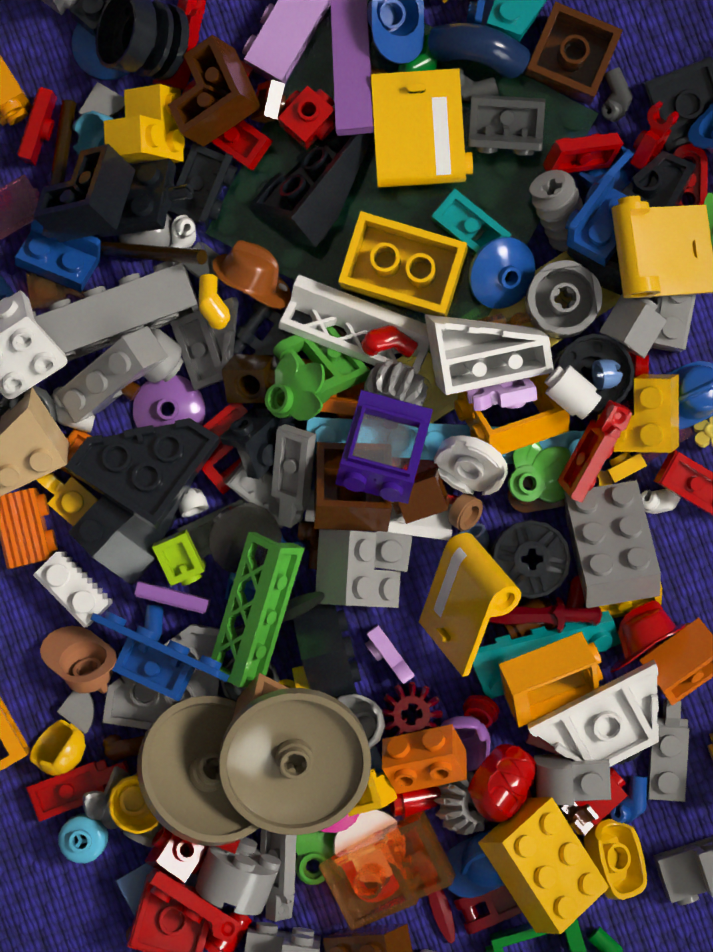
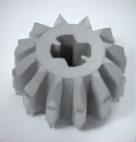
(397, 383)
(458, 808)

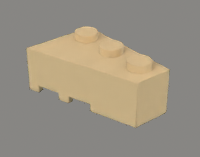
(29, 443)

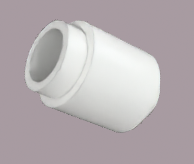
(572, 391)

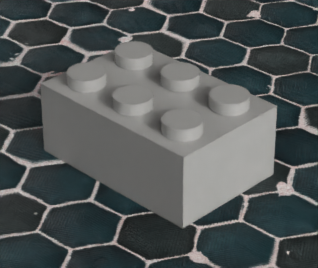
(613, 545)

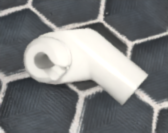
(183, 232)

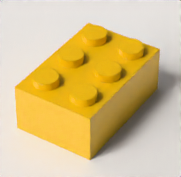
(403, 265)
(544, 865)

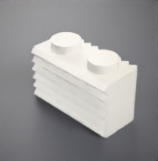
(72, 588)

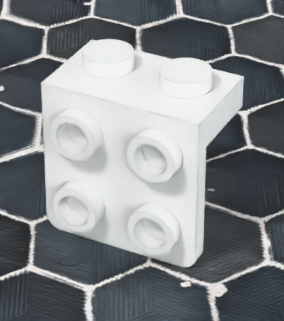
(25, 348)

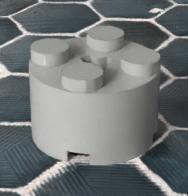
(574, 282)
(238, 878)

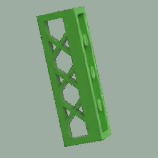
(262, 614)

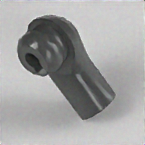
(482, 87)
(619, 98)

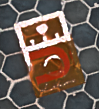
(388, 871)

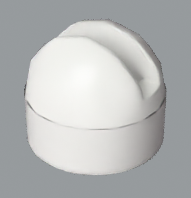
(193, 503)

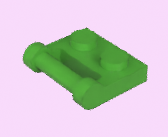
(340, 369)

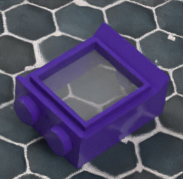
(384, 447)

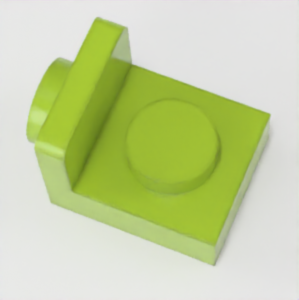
(179, 559)

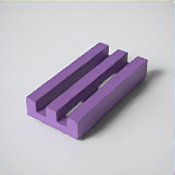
(172, 597)

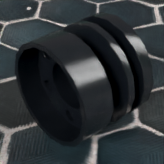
(142, 37)
(593, 347)
(545, 541)

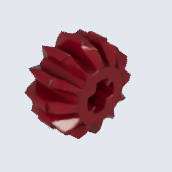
(402, 702)

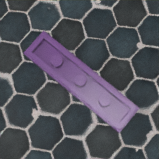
(351, 67)

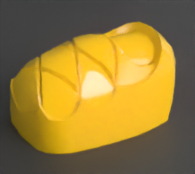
(618, 858)

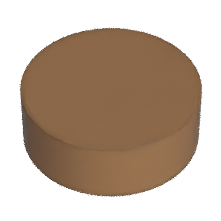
(465, 512)

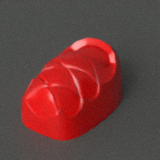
(502, 782)

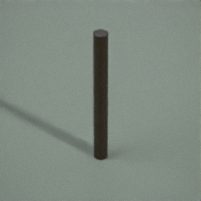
(62, 147)
(153, 252)

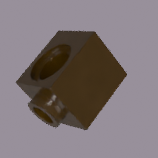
(240, 385)

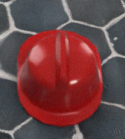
(642, 629)

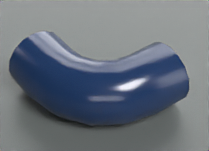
(480, 45)

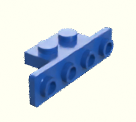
(154, 664)

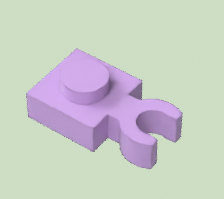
(508, 395)
(382, 647)

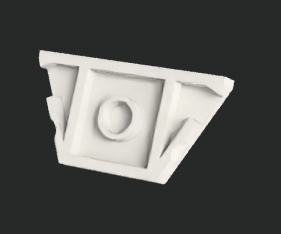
(607, 721)

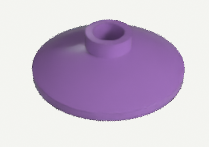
(178, 391)

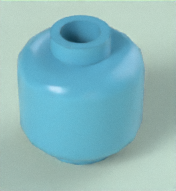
(95, 834)

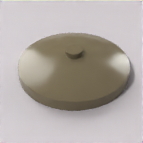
(294, 761)
(182, 772)

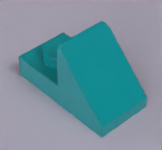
(464, 219)

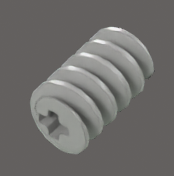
(555, 199)

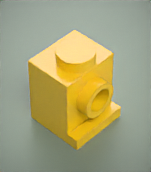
(376, 795)

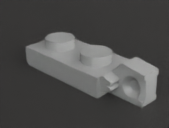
(292, 473)
(669, 756)
(281, 898)

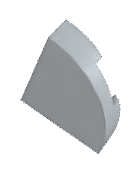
(103, 101)
(79, 710)

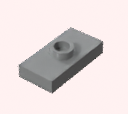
(254, 490)

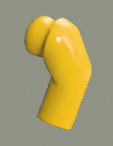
(211, 304)

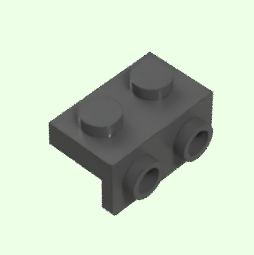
(506, 124)

